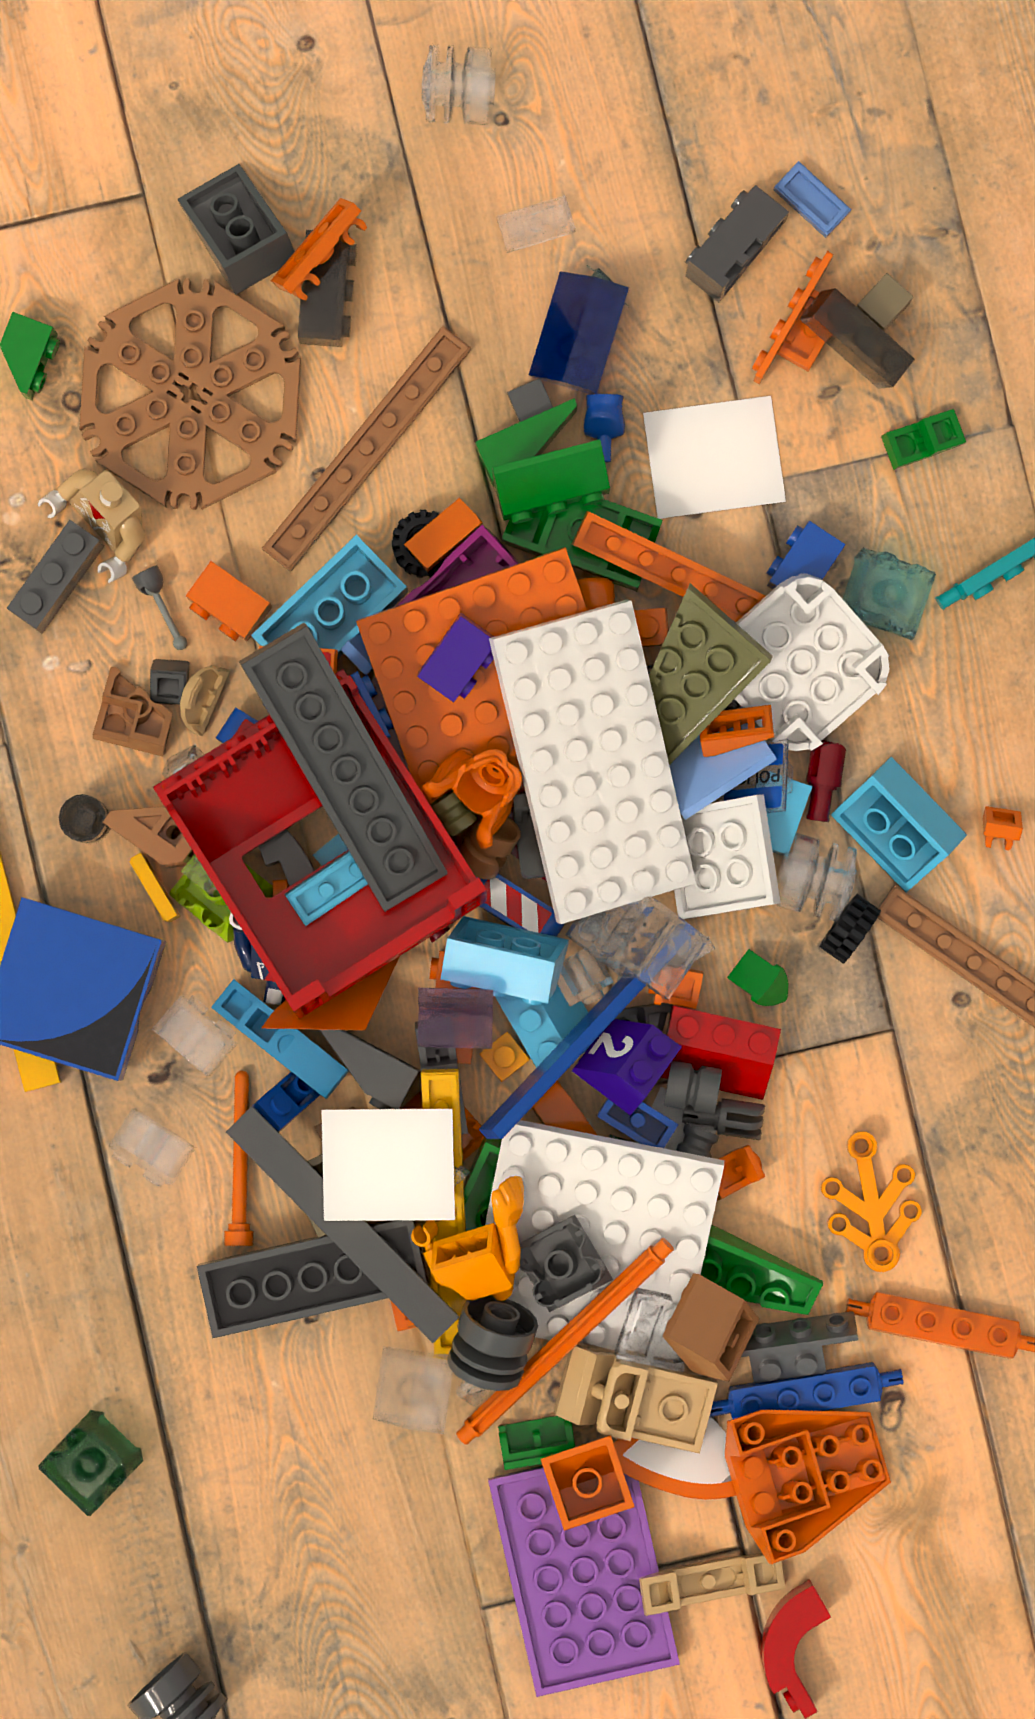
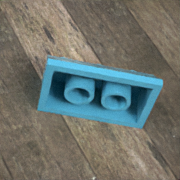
(899, 824)
(503, 960)
(542, 1025)

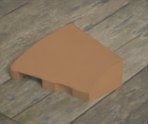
(131, 717)

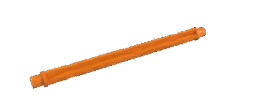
(567, 1339)

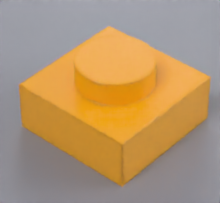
(504, 1056)

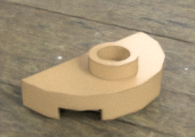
(201, 697)

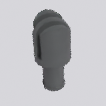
(731, 1118)

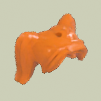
(482, 784)

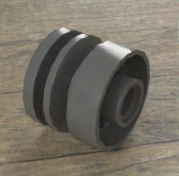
(492, 1343)

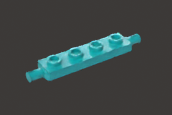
(980, 583)

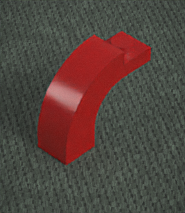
(786, 1625)

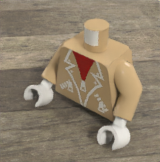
(107, 510)

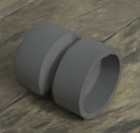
(693, 1087)

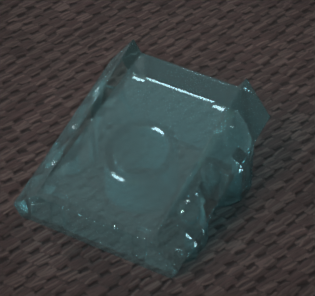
(888, 592)

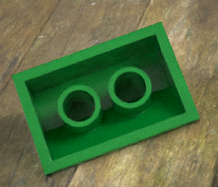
(551, 481)

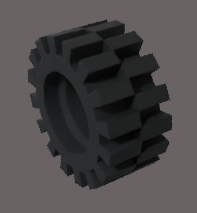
(405, 531)
(850, 929)

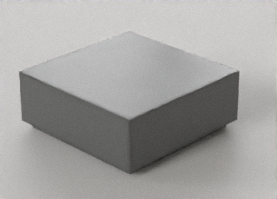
(529, 400)

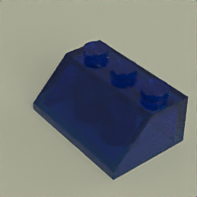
(579, 332)

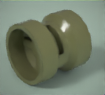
(453, 813)

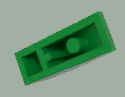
(524, 438)

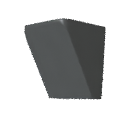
(168, 680)

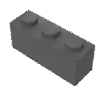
(55, 576)

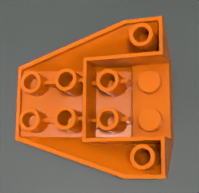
(801, 1474)

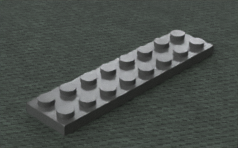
(343, 766)

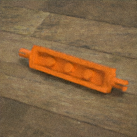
(942, 1325)

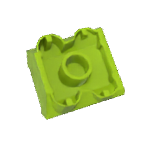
(211, 909)

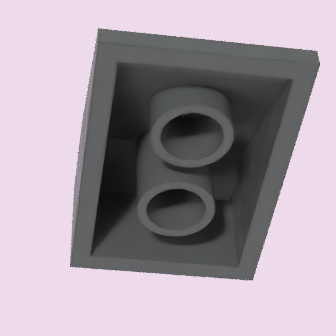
(237, 228)
(375, 1070)

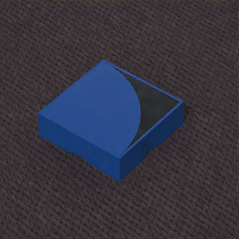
(74, 988)

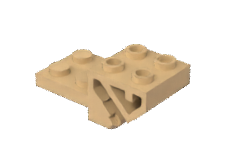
(634, 1399)

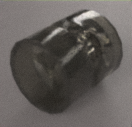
(83, 819)

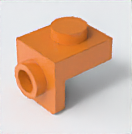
(686, 993)
(740, 1169)

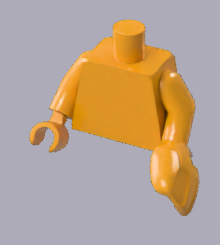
(483, 1258)

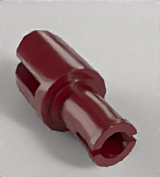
(824, 776)

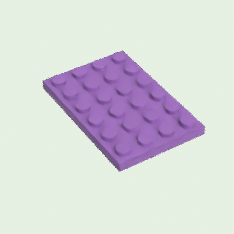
(579, 1587)

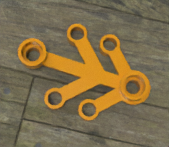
(873, 1207)

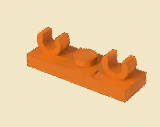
(318, 248)

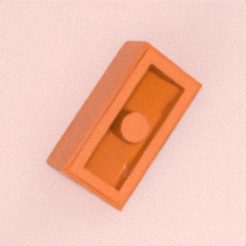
(443, 534)

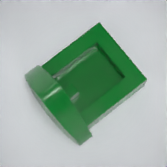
(760, 979)

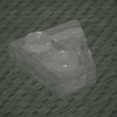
(643, 1331)

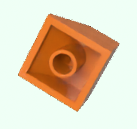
(587, 1482)

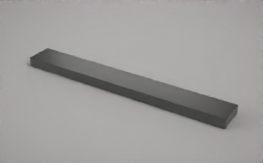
(354, 1238)

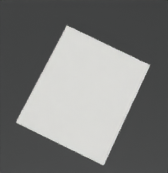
(714, 457)
(388, 1164)

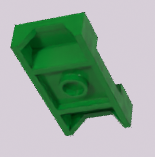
(556, 531)

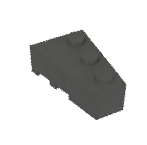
(735, 242)

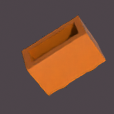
(227, 601)

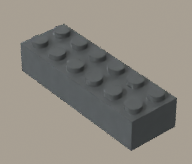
(295, 1280)

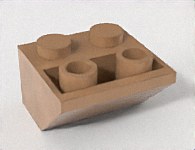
(710, 1328)

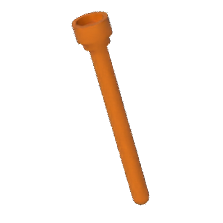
(239, 1231)

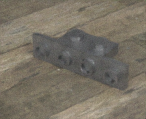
(795, 1346)

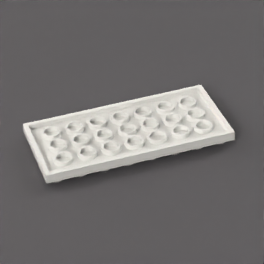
(593, 760)

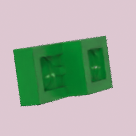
(923, 439)

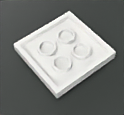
(729, 859)

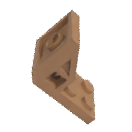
(152, 833)

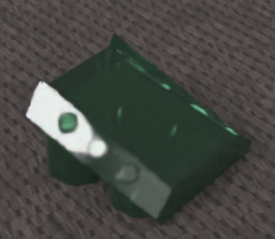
(91, 1462)

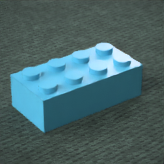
(330, 602)

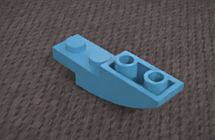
(285, 1045)

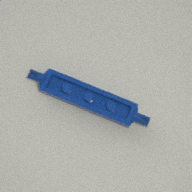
(818, 1392)

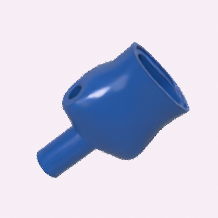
(604, 420)

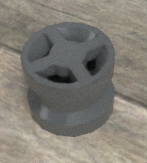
(697, 1141)

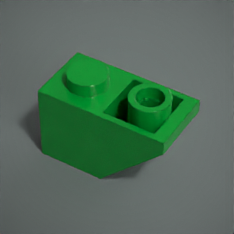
(27, 348)

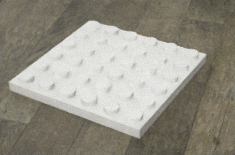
(624, 1201)

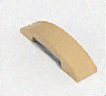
(709, 1581)

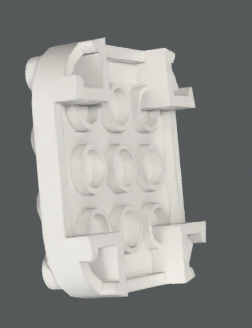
(820, 662)

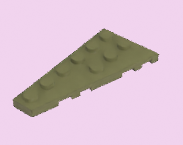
(700, 670)

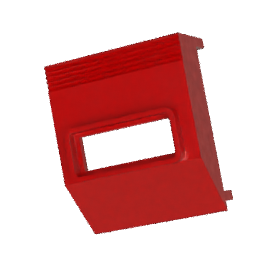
(256, 791)

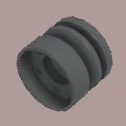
(174, 1696)

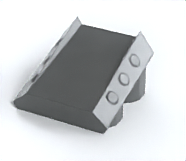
(562, 1264)

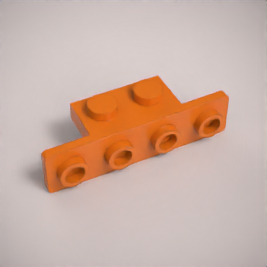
(792, 337)

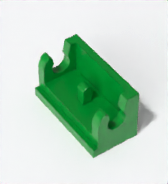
(531, 1440)

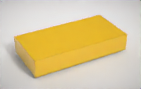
(154, 887)

